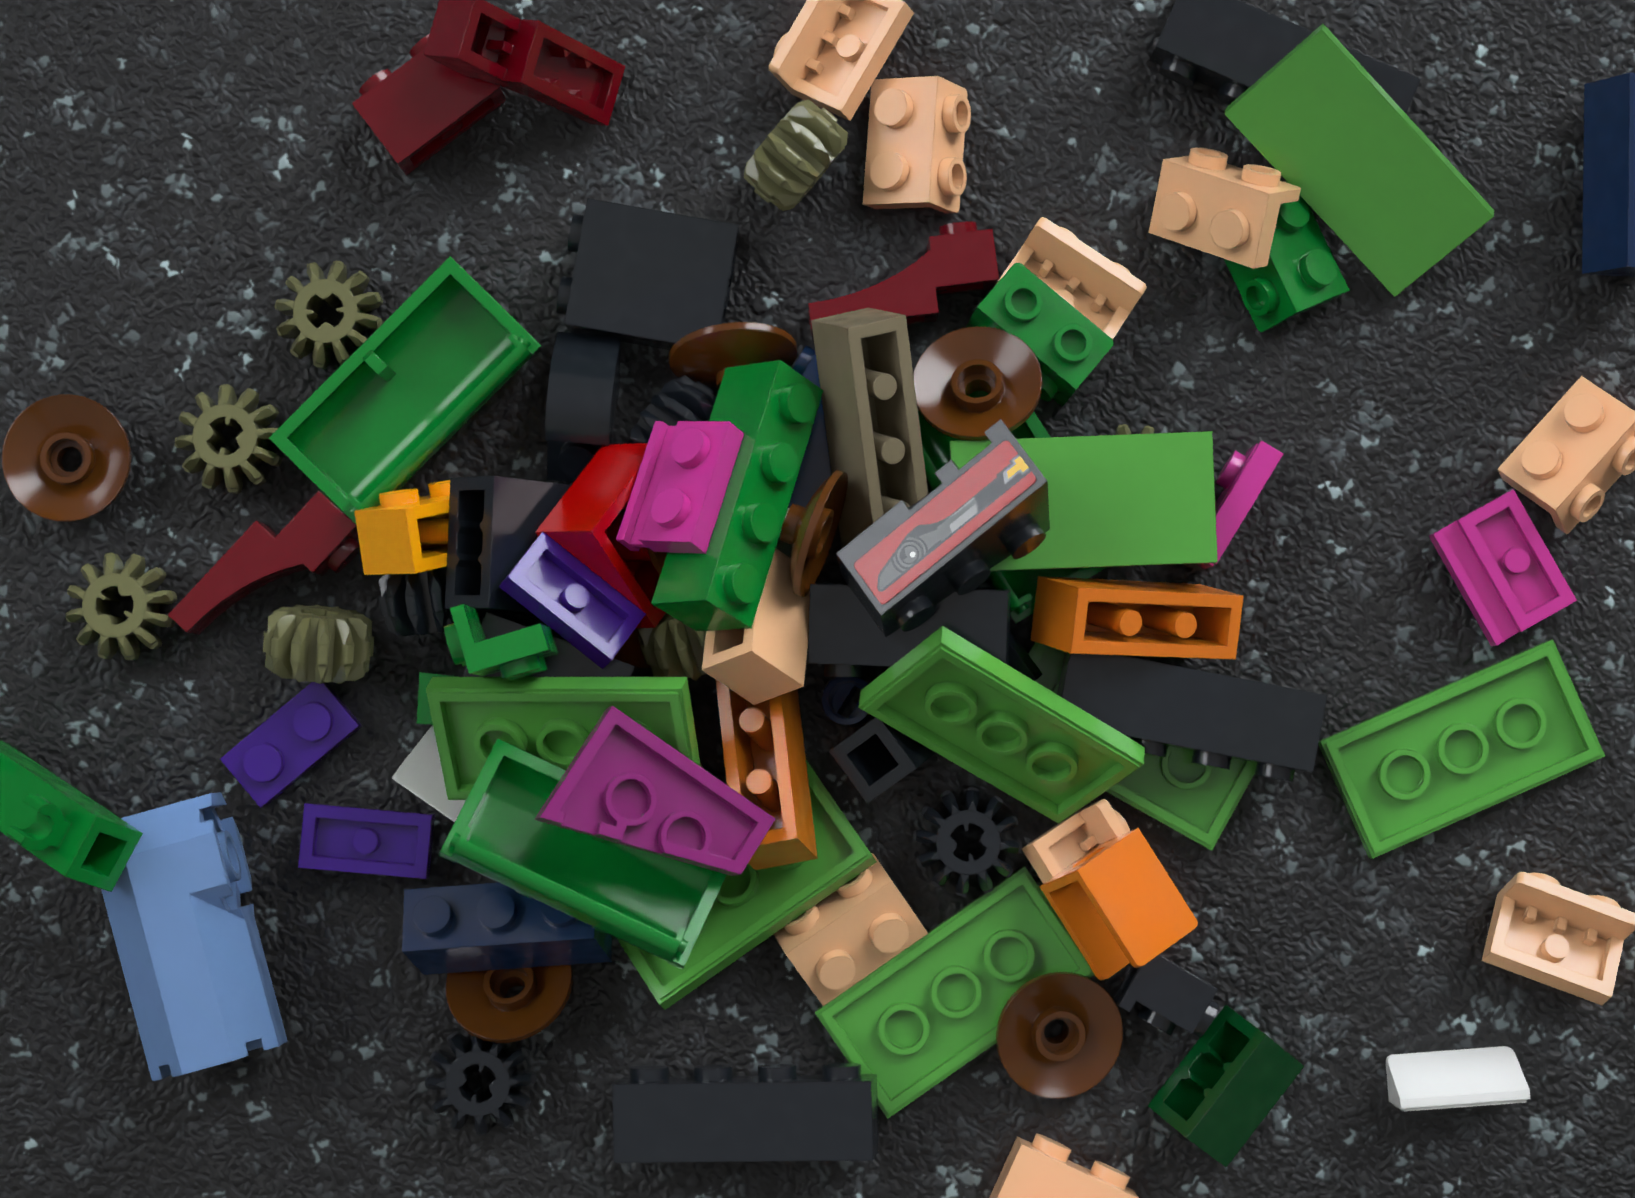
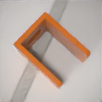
(1119, 905)

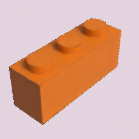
(1136, 618)
(770, 769)

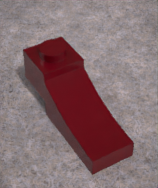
(524, 58)
(954, 263)
(315, 540)

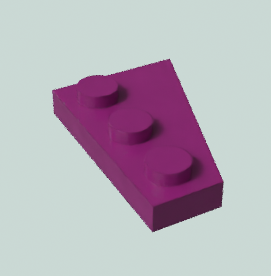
(654, 799)

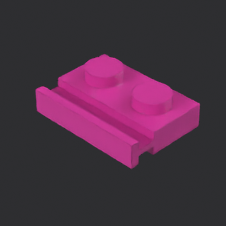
(1242, 483)
(680, 486)
(1502, 568)

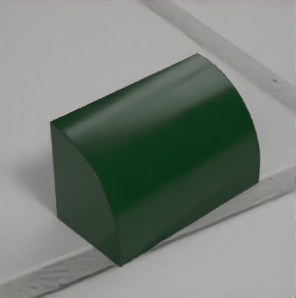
(1225, 1086)

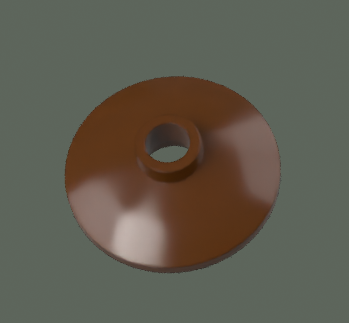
(711, 349)
(973, 362)
(36, 449)
(813, 531)
(484, 1012)
(1075, 1057)

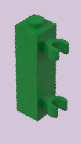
(61, 823)

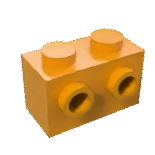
(405, 531)

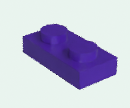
(572, 600)
(290, 742)
(366, 841)

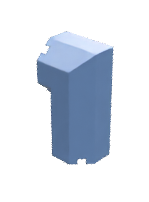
(189, 944)

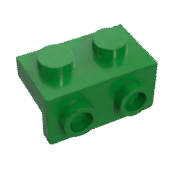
(1298, 271)
(1056, 332)
(512, 654)

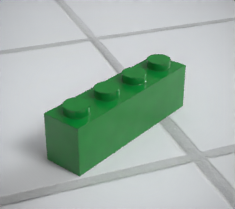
(725, 585)

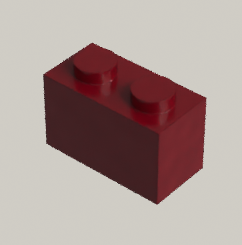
(423, 107)

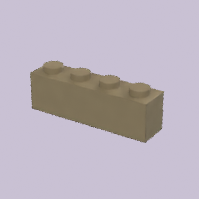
(870, 413)

